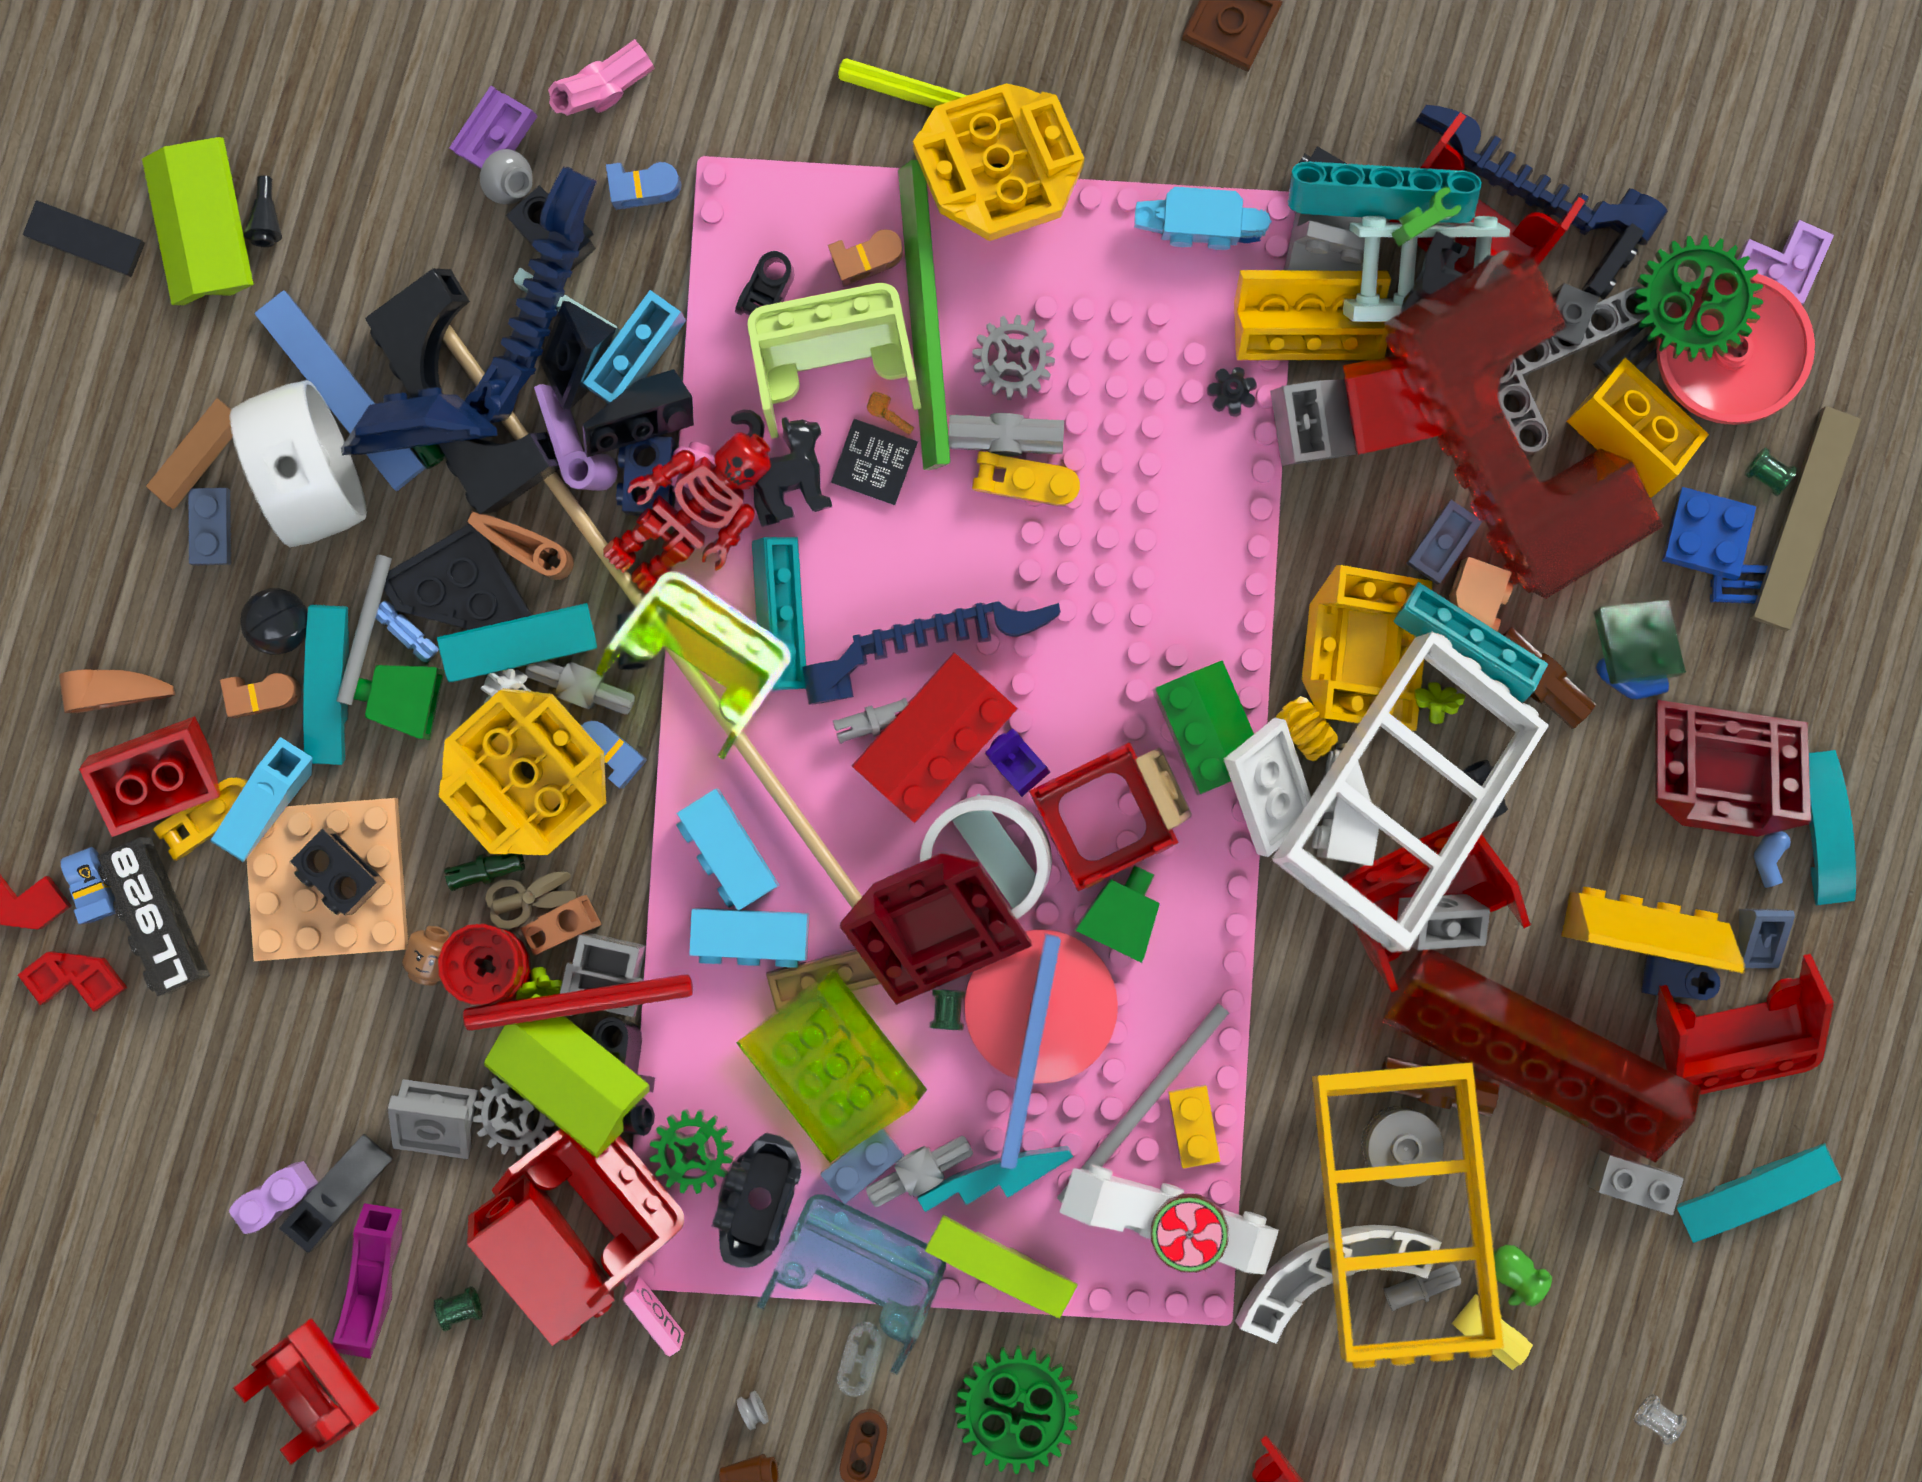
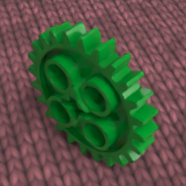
(1729, 310)
(1006, 1443)

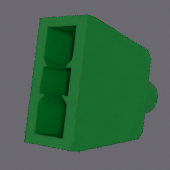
(402, 697)
(1122, 915)

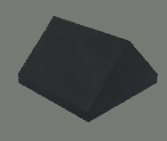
(573, 351)

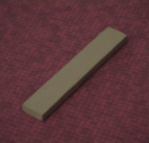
(1805, 518)

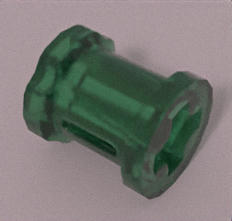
(1770, 471)
(947, 1009)
(458, 1308)

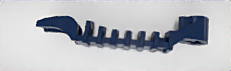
(1634, 207)
(564, 219)
(832, 680)

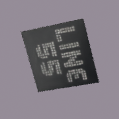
(874, 462)

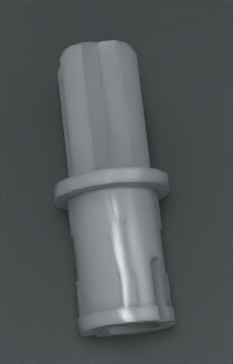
(1422, 1288)

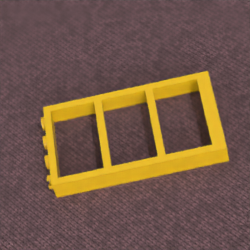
(1472, 1164)

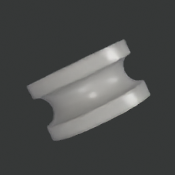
(752, 1410)

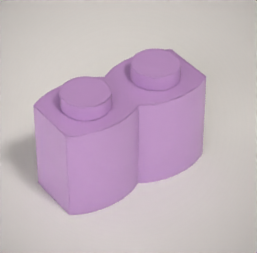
(272, 1198)

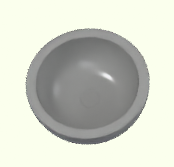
(506, 177)

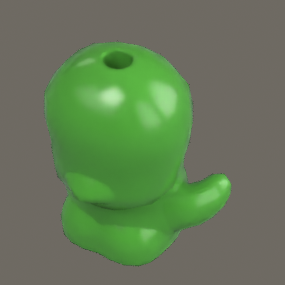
(1518, 1272)

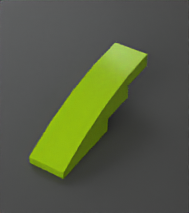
(1001, 1267)

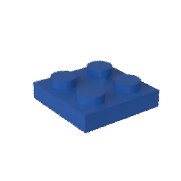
(1709, 533)

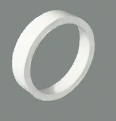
(1018, 814)

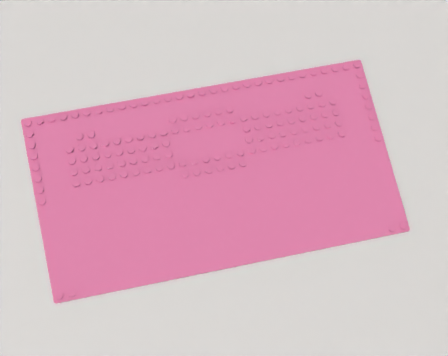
(1153, 578)

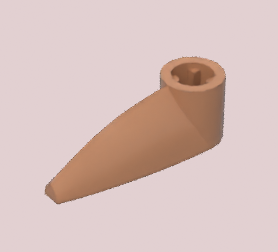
(524, 545)
(104, 689)

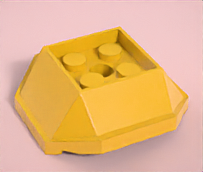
(1006, 128)
(491, 794)

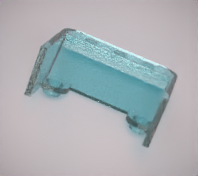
(864, 1259)

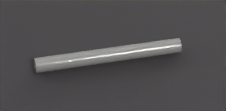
(364, 630)

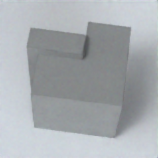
(603, 963)

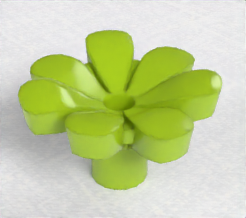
(1439, 701)
(540, 985)

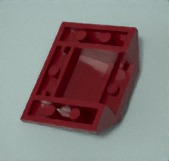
(1731, 769)
(932, 926)

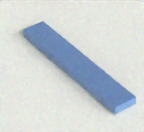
(332, 379)
(1030, 1051)

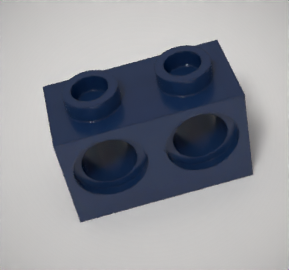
(627, 459)

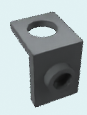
(1576, 310)

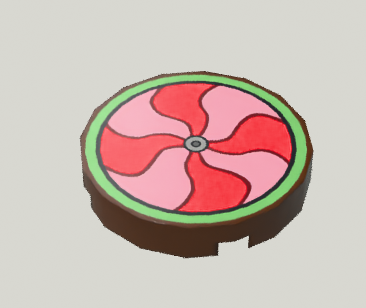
(1189, 1233)

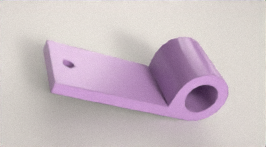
(577, 469)

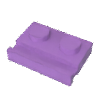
(494, 125)

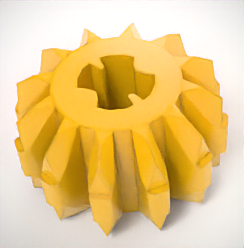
(1308, 731)

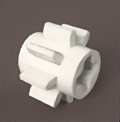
(504, 679)

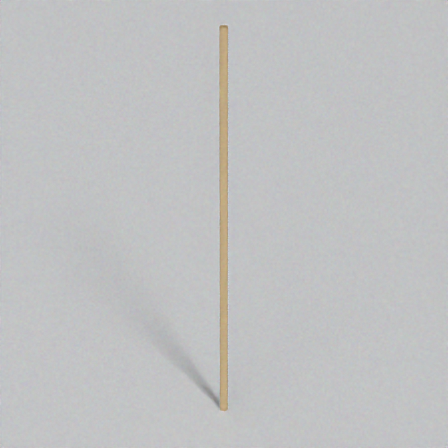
(691, 672)

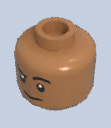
(423, 953)

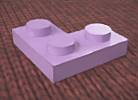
(1796, 264)

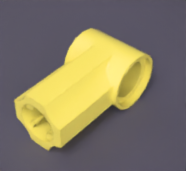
(1516, 1346)

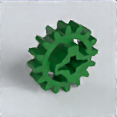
(678, 1139)

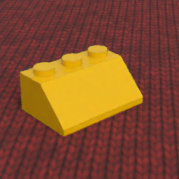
(1639, 424)

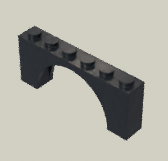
(411, 335)

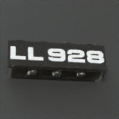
(152, 916)

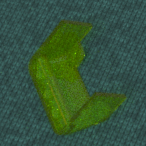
(711, 638)

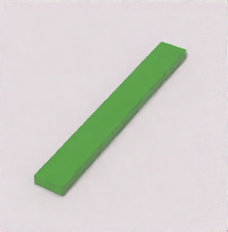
(924, 316)

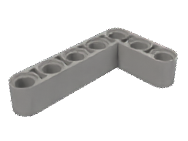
(1550, 351)

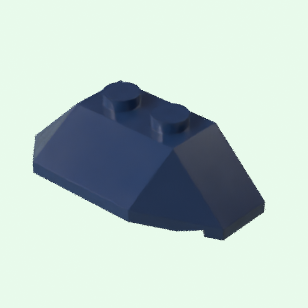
(416, 423)

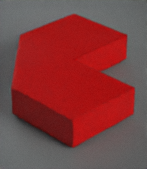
(34, 907)
(88, 974)

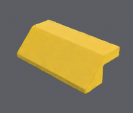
(1303, 316)

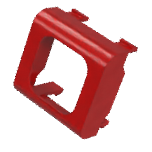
(1085, 872)
(303, 1396)

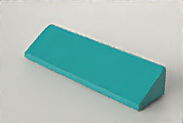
(780, 601)
(517, 642)
(1496, 654)

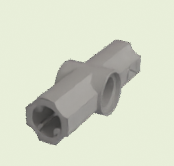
(1006, 434)

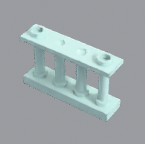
(1368, 304)

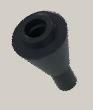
(263, 223)
(639, 1119)

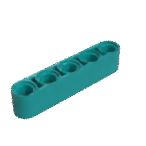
(1379, 190)

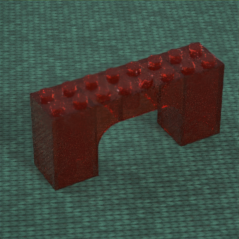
(1455, 358)

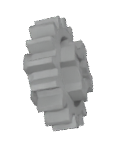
(1026, 346)
(522, 1127)

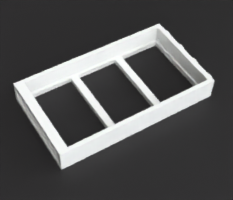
(1486, 799)

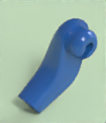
(1637, 689)

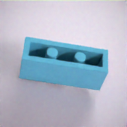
(635, 347)
(726, 850)
(749, 936)

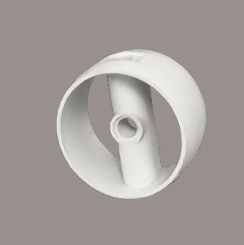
(297, 463)

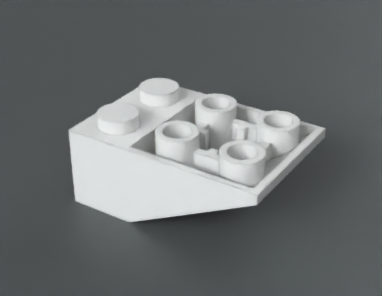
(1345, 831)

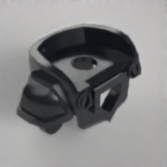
(750, 1233)

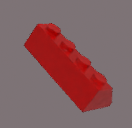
(934, 737)

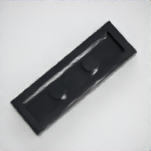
(83, 238)

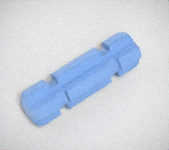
(406, 632)

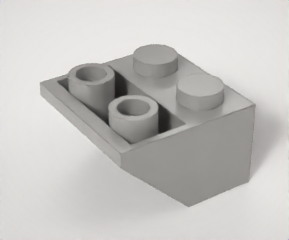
(1312, 421)

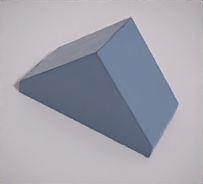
(1764, 936)

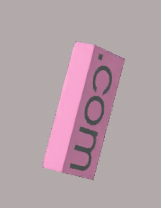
(653, 1316)

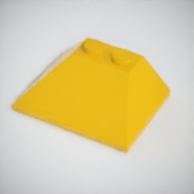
(1357, 644)

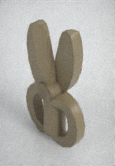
(537, 895)

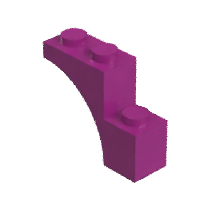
(370, 1280)

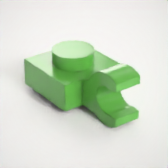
(1417, 222)

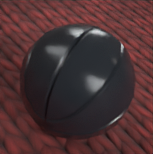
(274, 621)

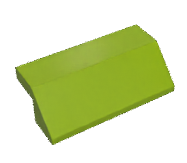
(197, 220)
(567, 1078)

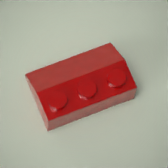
(151, 776)

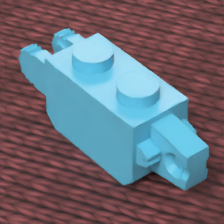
(1201, 217)

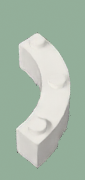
(1120, 1203)
(1309, 1268)

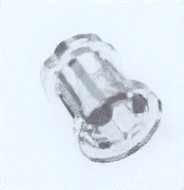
(1660, 1419)

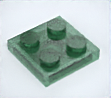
(1639, 642)

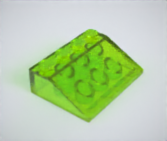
(832, 1066)

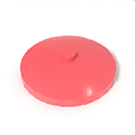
(1757, 374)
(1077, 1018)

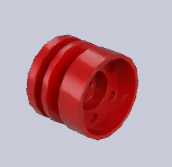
(463, 971)

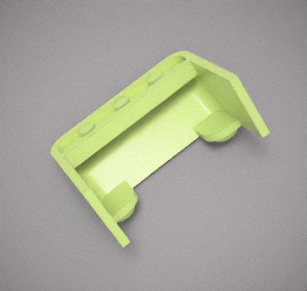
(828, 332)

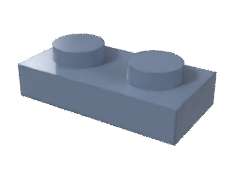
(209, 526)
(1444, 542)
(862, 1165)

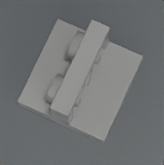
(1324, 244)
(432, 1118)

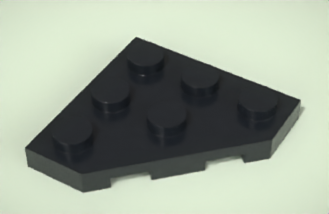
(457, 583)

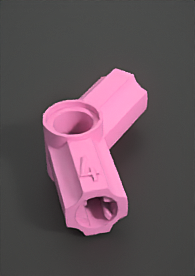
(600, 83)

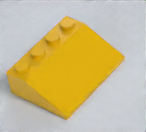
(1651, 930)

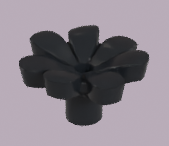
(1232, 397)

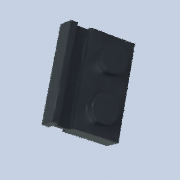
(1617, 256)

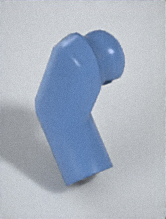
(1767, 856)

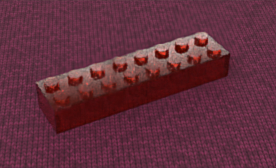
(1542, 1055)

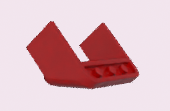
(1531, 238)
(1401, 873)
(1750, 1041)
(616, 1190)

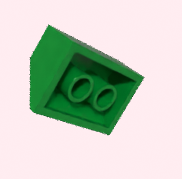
(1204, 723)

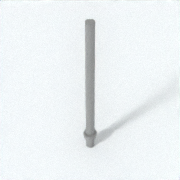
(1155, 1090)

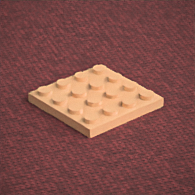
(291, 917)

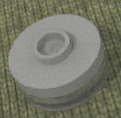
(1399, 1138)

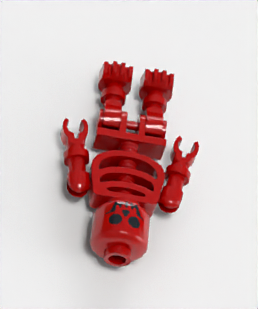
(737, 468)

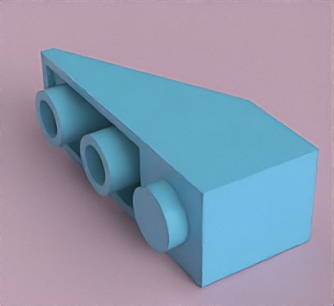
(263, 798)

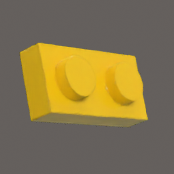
(1194, 1126)

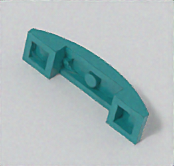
(1831, 831)

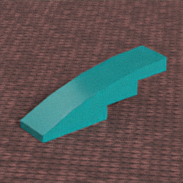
(323, 673)
(988, 1175)
(1759, 1193)

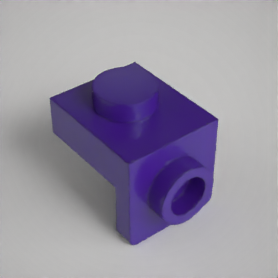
(1016, 761)

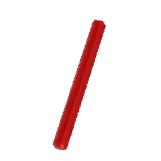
(578, 1002)

